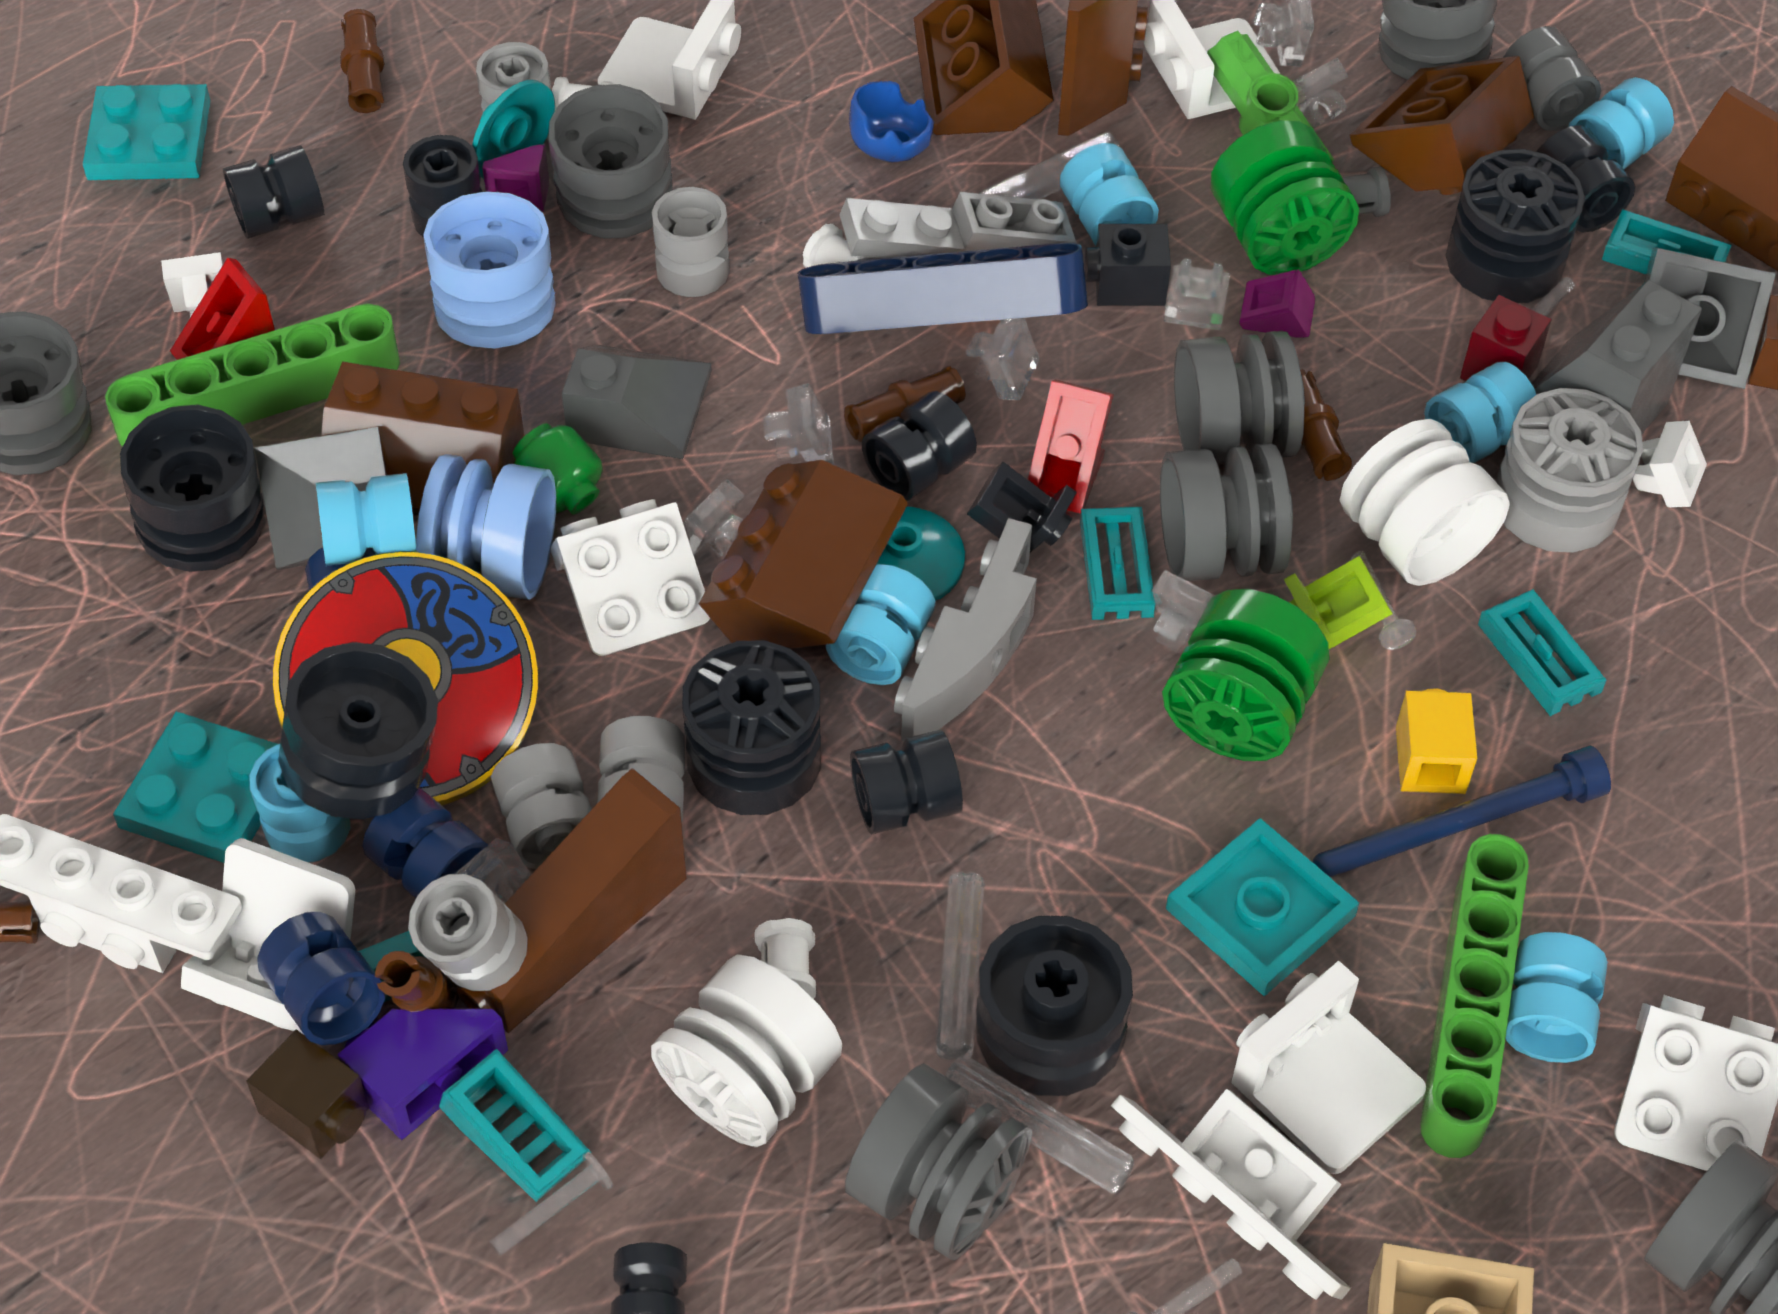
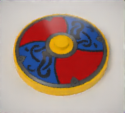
(453, 630)

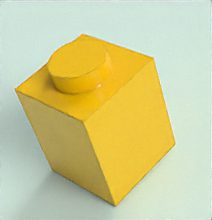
(1436, 741)

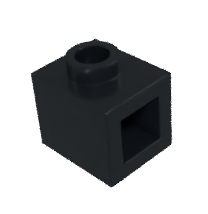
(1130, 264)

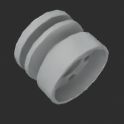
(1568, 469)

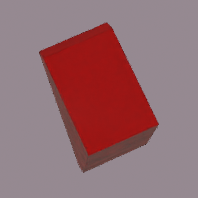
(227, 313)

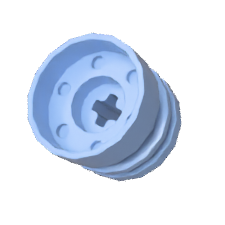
(490, 269)
(490, 527)

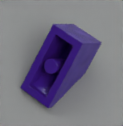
(416, 1057)

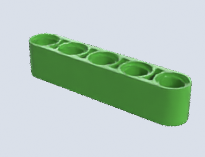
(261, 372)
(1470, 1019)

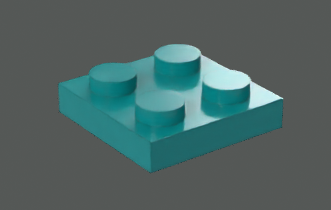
(147, 132)
(195, 788)
(1262, 906)

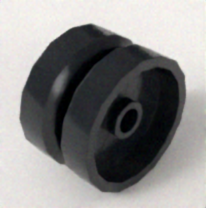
(357, 730)
(1053, 1005)

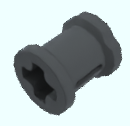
(1371, 191)

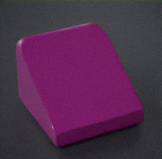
(520, 174)
(1278, 304)

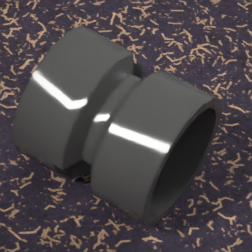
(1555, 77)

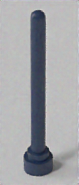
(1578, 776)

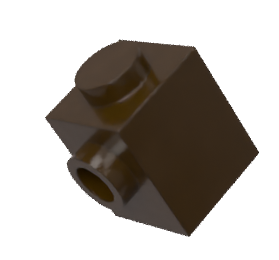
(309, 1094)

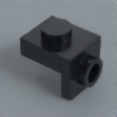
(1014, 497)

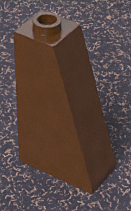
(590, 893)

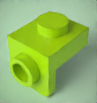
(1341, 601)

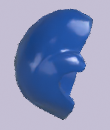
(887, 124)

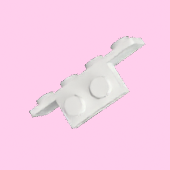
(112, 900)
(1253, 1173)

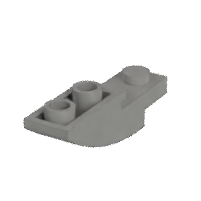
(972, 224)
(971, 643)

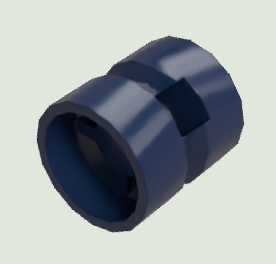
(420, 843)
(320, 978)

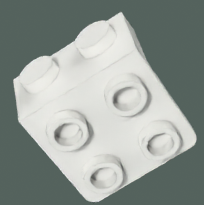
(1183, 57)
(676, 62)
(631, 576)
(270, 892)
(1324, 1072)
(1698, 1085)

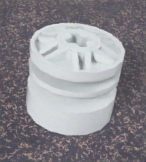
(1424, 502)
(747, 1050)

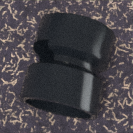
(437, 173)
(1603, 181)
(273, 191)
(919, 445)
(906, 781)

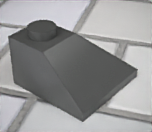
(1730, 317)
(634, 399)
(289, 485)

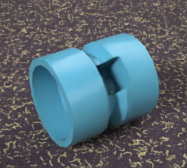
(1629, 120)
(1106, 189)
(1482, 408)
(365, 519)
(883, 626)
(289, 822)
(1557, 997)

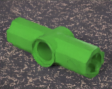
(1253, 85)

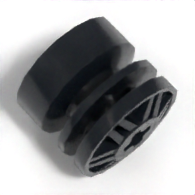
(1514, 225)
(193, 487)
(752, 727)

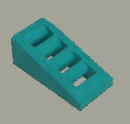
(498, 1073)

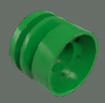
(1284, 197)
(1246, 675)

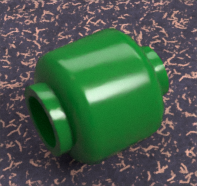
(568, 458)

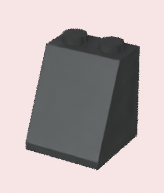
(1628, 352)

